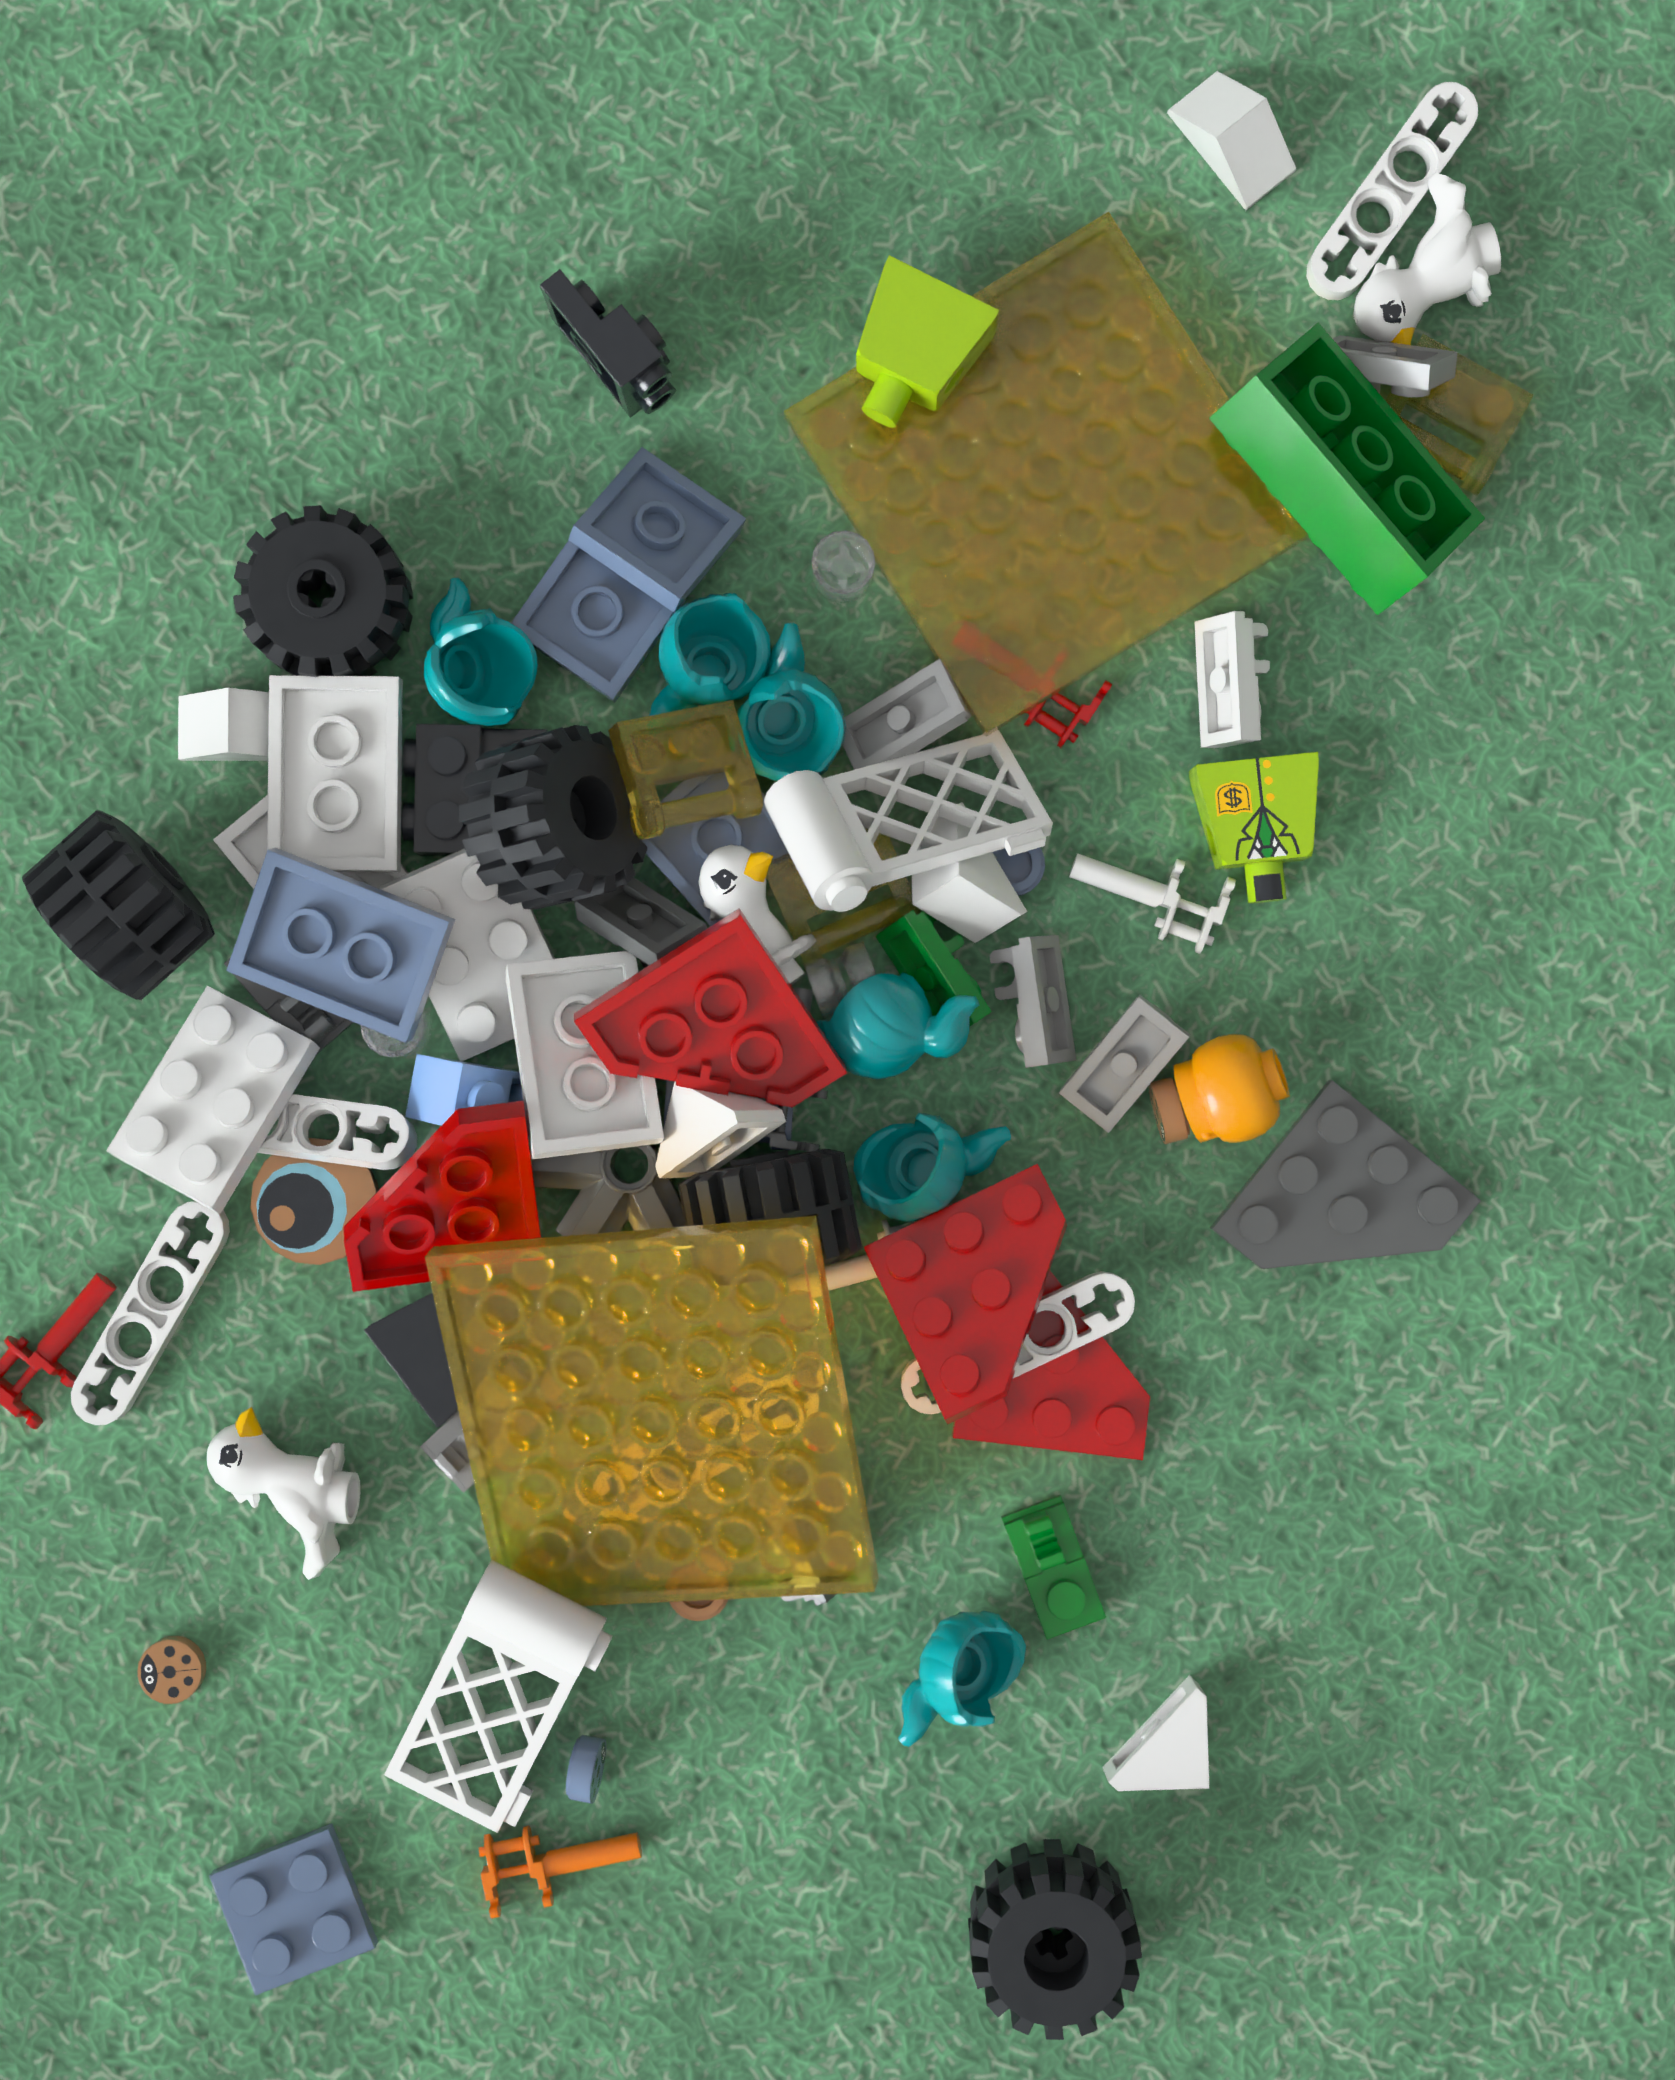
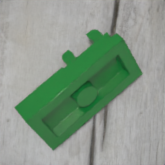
(921, 953)
(1053, 1567)

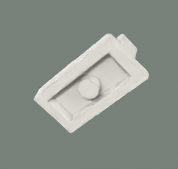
(1228, 680)

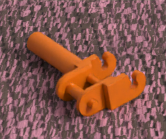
(551, 1863)

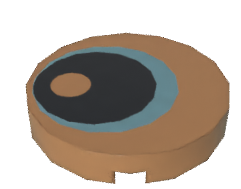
(307, 1203)

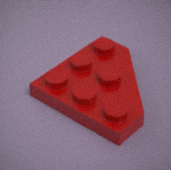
(714, 1021)
(456, 1189)
(972, 1286)
(1069, 1404)

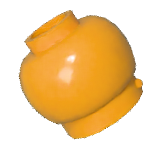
(1231, 1089)

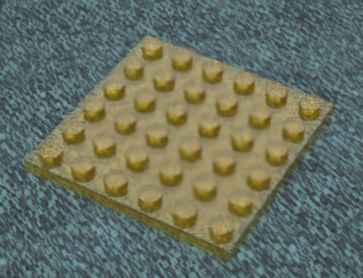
(1058, 486)
(658, 1412)

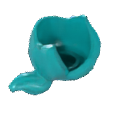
(715, 626)
(478, 661)
(775, 705)
(889, 1025)
(934, 1171)
(946, 1671)

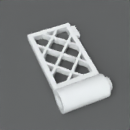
(838, 855)
(543, 1636)

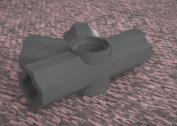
(607, 1199)

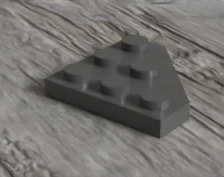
(1342, 1192)

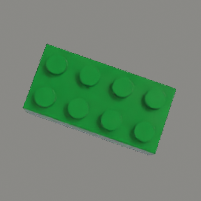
(1347, 469)

